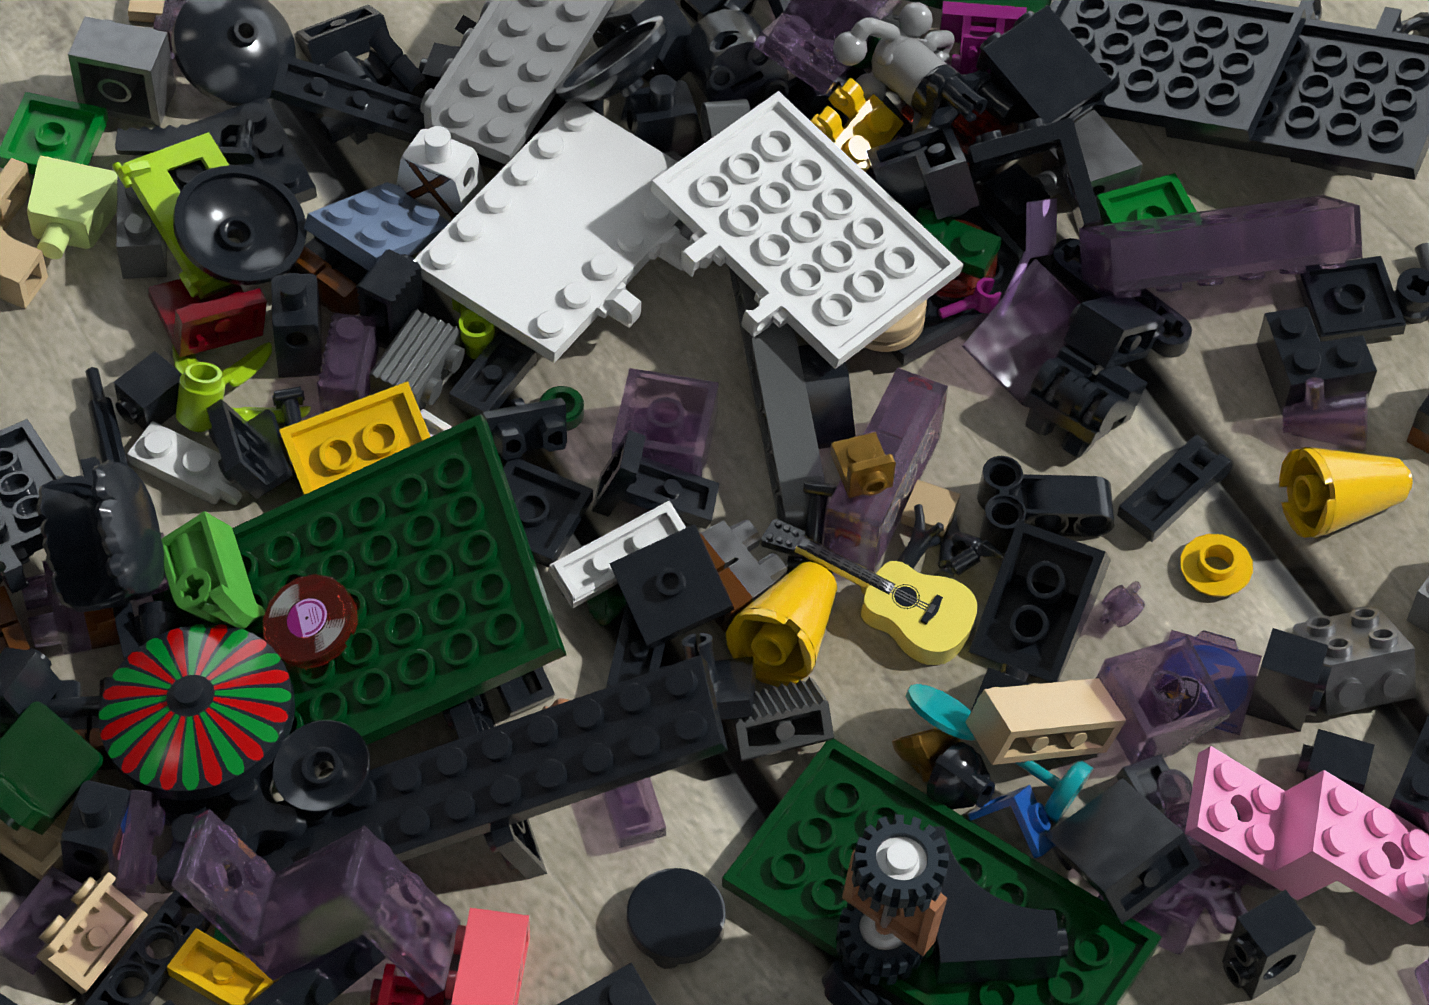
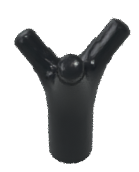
(920, 539)

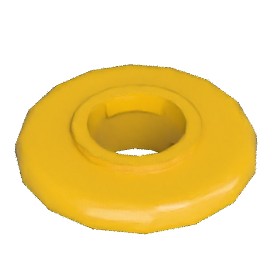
(1210, 580)

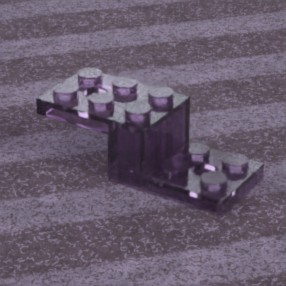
(806, 33)

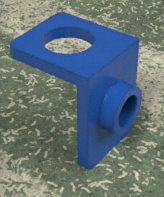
(1029, 814)

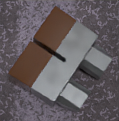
(737, 568)

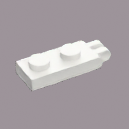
(183, 464)

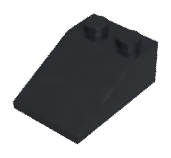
(1040, 602)

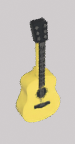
(920, 611)

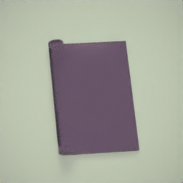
(1023, 330)

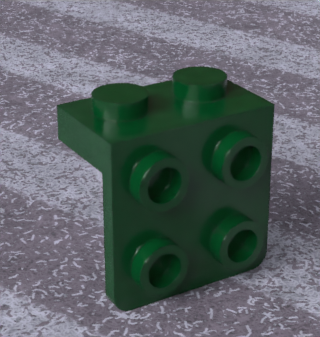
(42, 768)

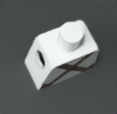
(440, 172)

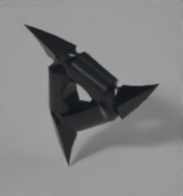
(972, 549)

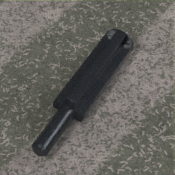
(104, 420)

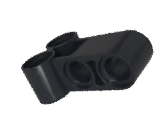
(1051, 502)

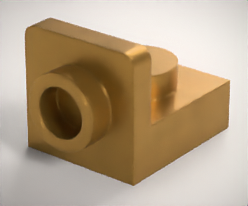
(863, 465)

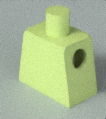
(70, 205)

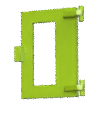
(159, 194)

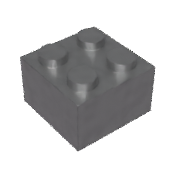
(123, 70)

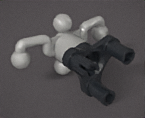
(922, 71)

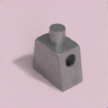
(1106, 156)

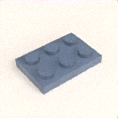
(376, 222)

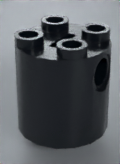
(727, 63)

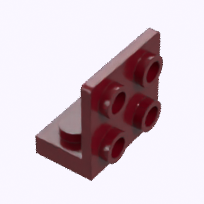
(208, 322)

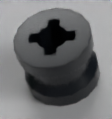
(1408, 290)

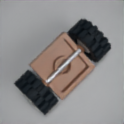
(892, 899)

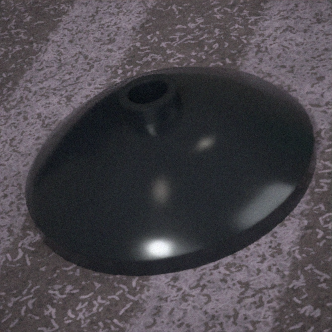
(220, 59)
(616, 65)
(242, 206)

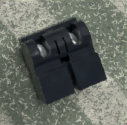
(1080, 399)

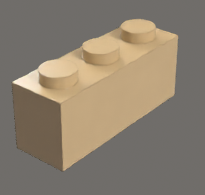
(1045, 721)

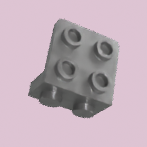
(1367, 658)

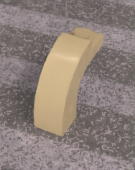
(21, 265)

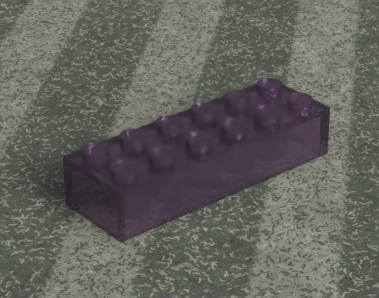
(1220, 245)

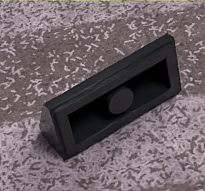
(340, 34)

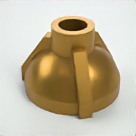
(923, 749)

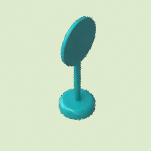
(951, 716)

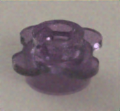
(1122, 605)

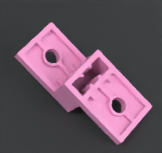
(1309, 835)

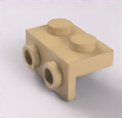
(91, 934)

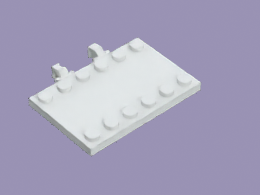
(803, 231)
(559, 233)

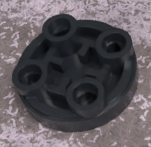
(676, 916)

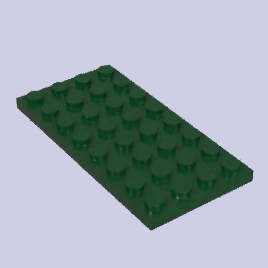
(802, 860)

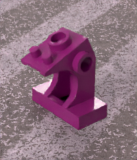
(957, 19)

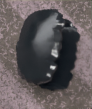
(101, 538)

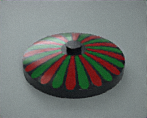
(197, 711)

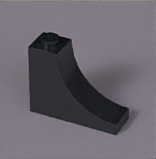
(990, 937)

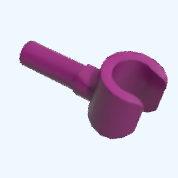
(979, 300)

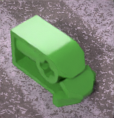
(209, 573)

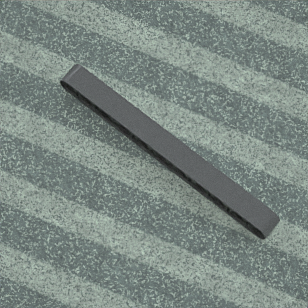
(775, 378)

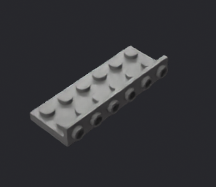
(510, 71)

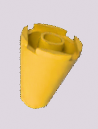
(1339, 488)
(785, 625)

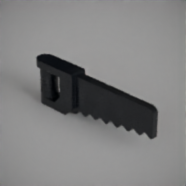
(148, 141)

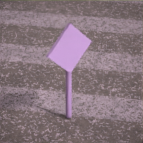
(1040, 233)

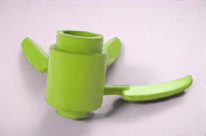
(205, 384)

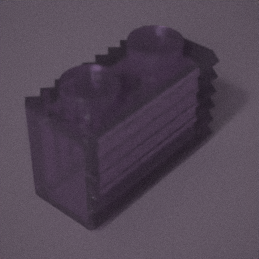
(347, 360)

